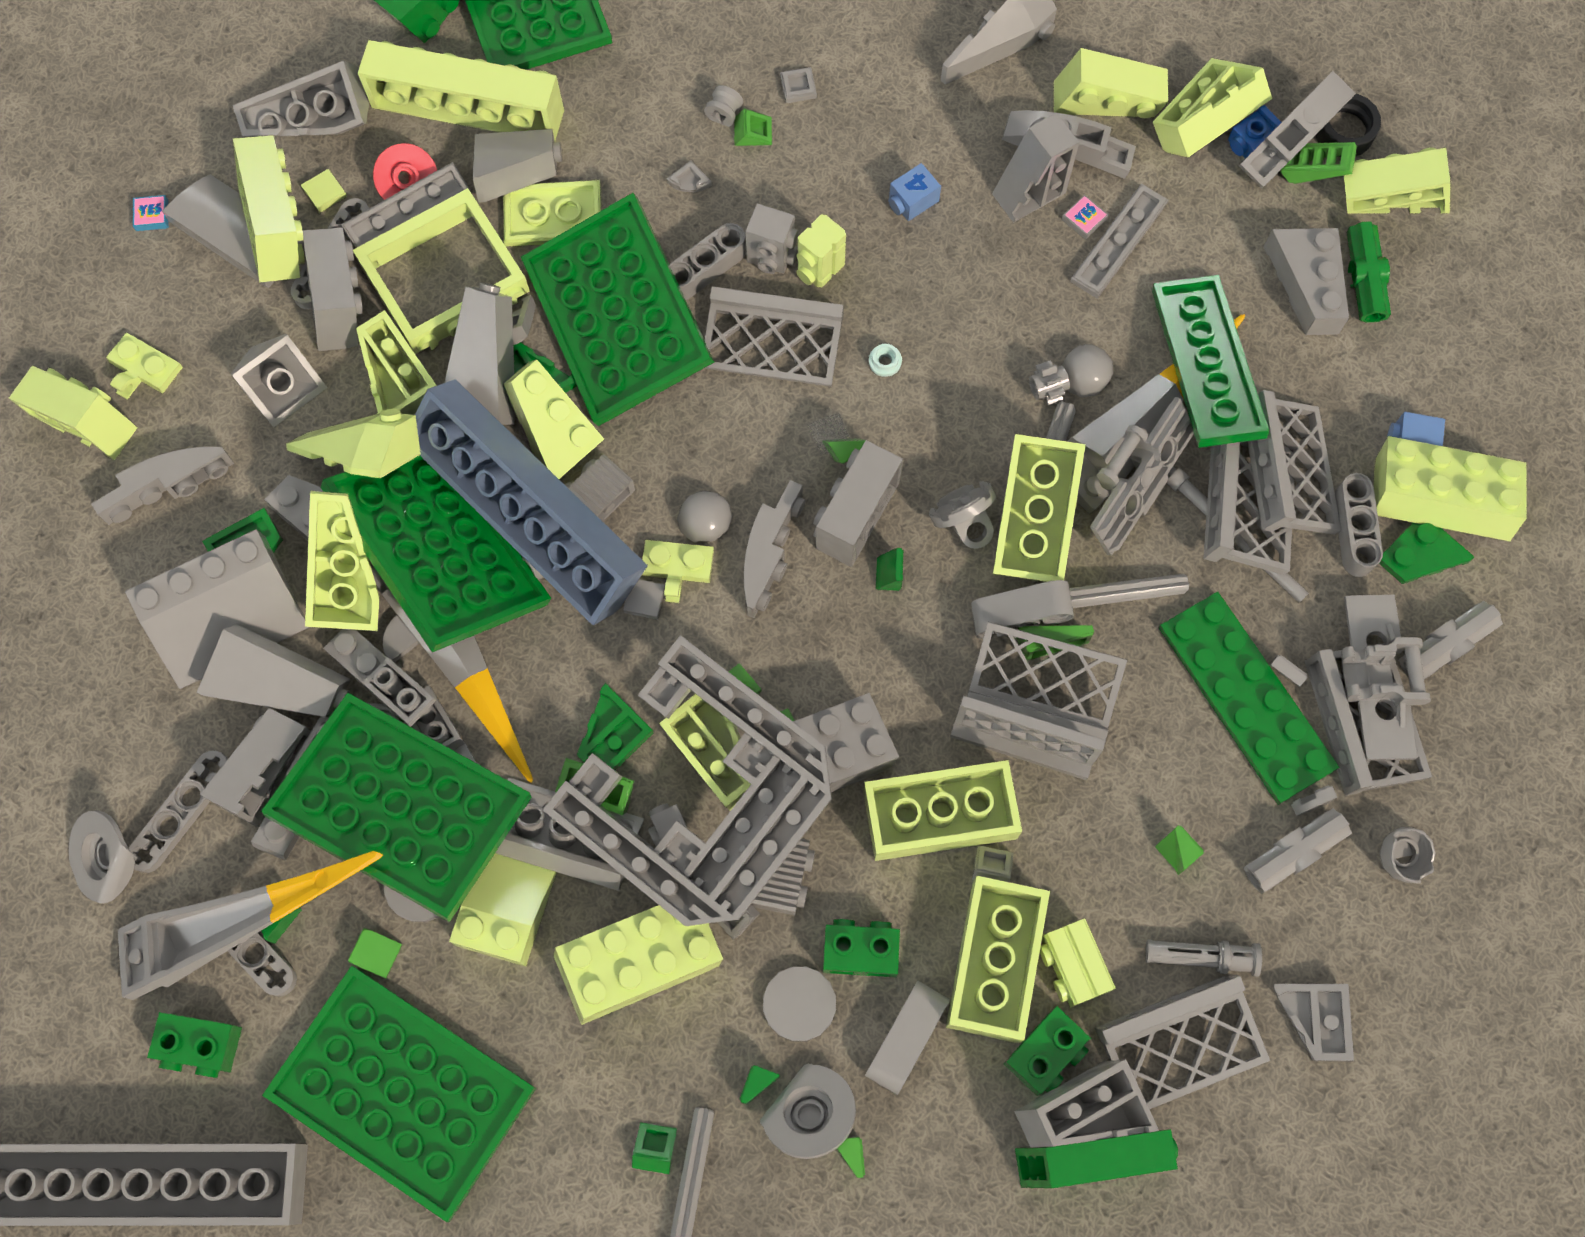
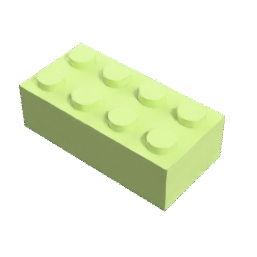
(268, 208)
(1450, 488)
(1038, 508)
(942, 810)
(998, 959)
(633, 961)

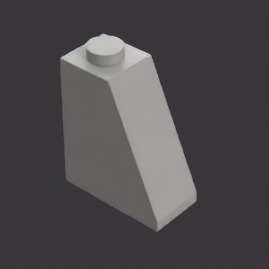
(513, 161)

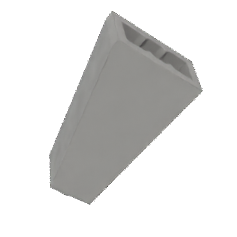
(484, 349)
(269, 675)

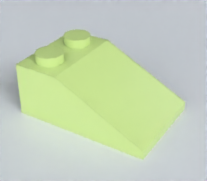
(504, 910)

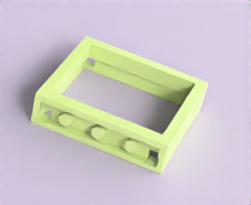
(417, 231)

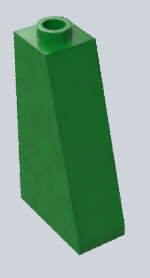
(1097, 1160)

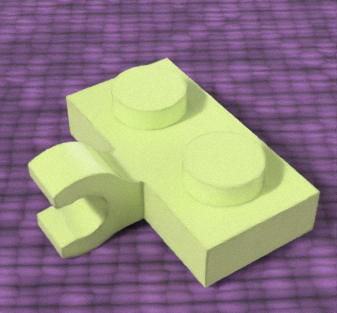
(141, 364)
(676, 564)

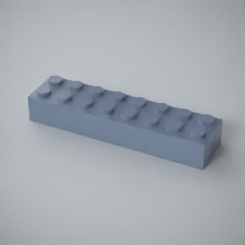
(525, 502)

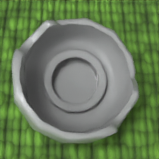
(1088, 370)
(704, 516)
(1407, 842)

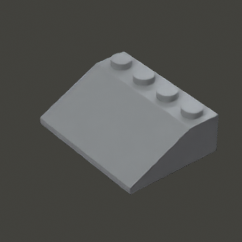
(222, 588)

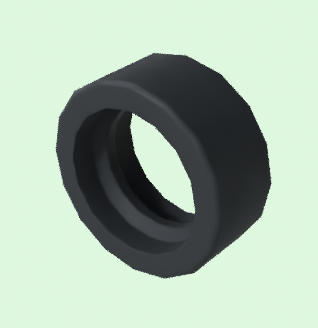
(1367, 113)

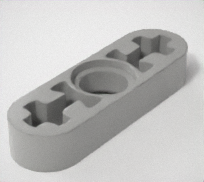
(265, 979)

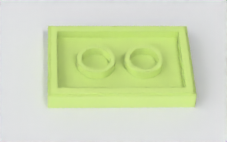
(547, 210)

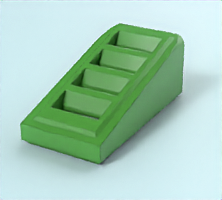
(1300, 171)
(1074, 635)

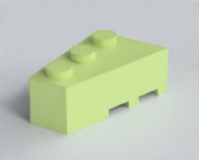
(552, 422)

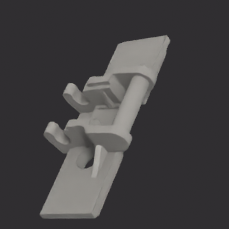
(1136, 495)
(1370, 678)

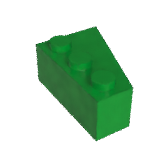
(419, 16)

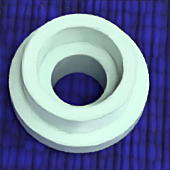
(889, 351)

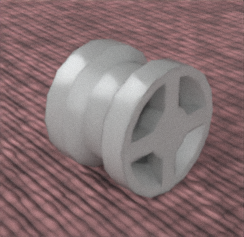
(724, 105)

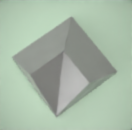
(277, 378)

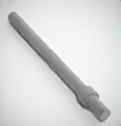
(1179, 481)

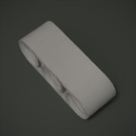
(709, 249)
(1364, 512)
(1027, 606)
(907, 1037)

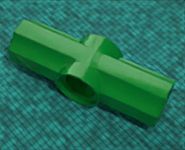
(1369, 272)

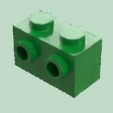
(861, 949)
(194, 1043)
(1048, 1051)

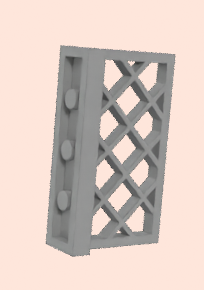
(780, 309)
(1273, 466)
(1222, 516)
(1046, 711)
(1342, 730)
(1026, 738)
(1179, 1009)

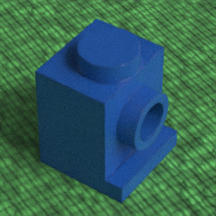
(1252, 131)

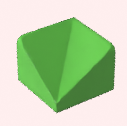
(1179, 849)

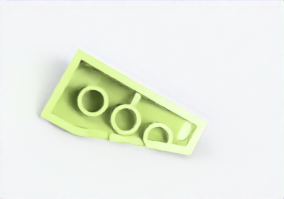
(365, 445)
(339, 575)

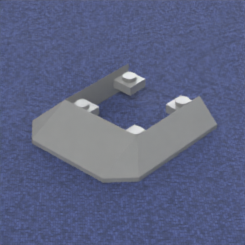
(725, 874)

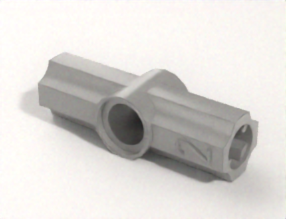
(1456, 638)
(1297, 850)

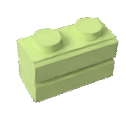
(821, 251)
(1076, 963)

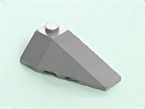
(1001, 34)
(315, 104)

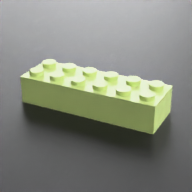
(459, 89)

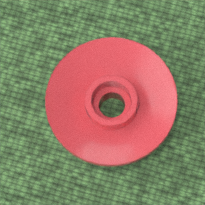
(399, 159)

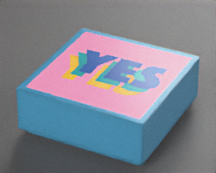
(149, 214)

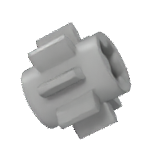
(1049, 382)

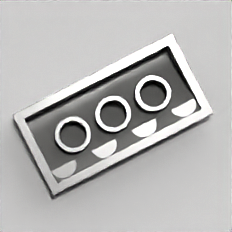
(216, 219)
(547, 844)

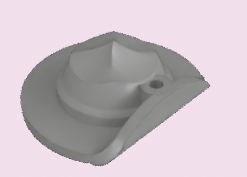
(99, 857)
(811, 1114)

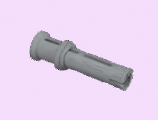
(1220, 956)

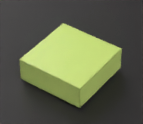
(323, 190)

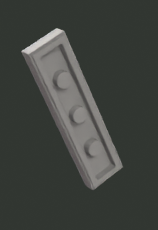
(404, 205)
(1119, 241)

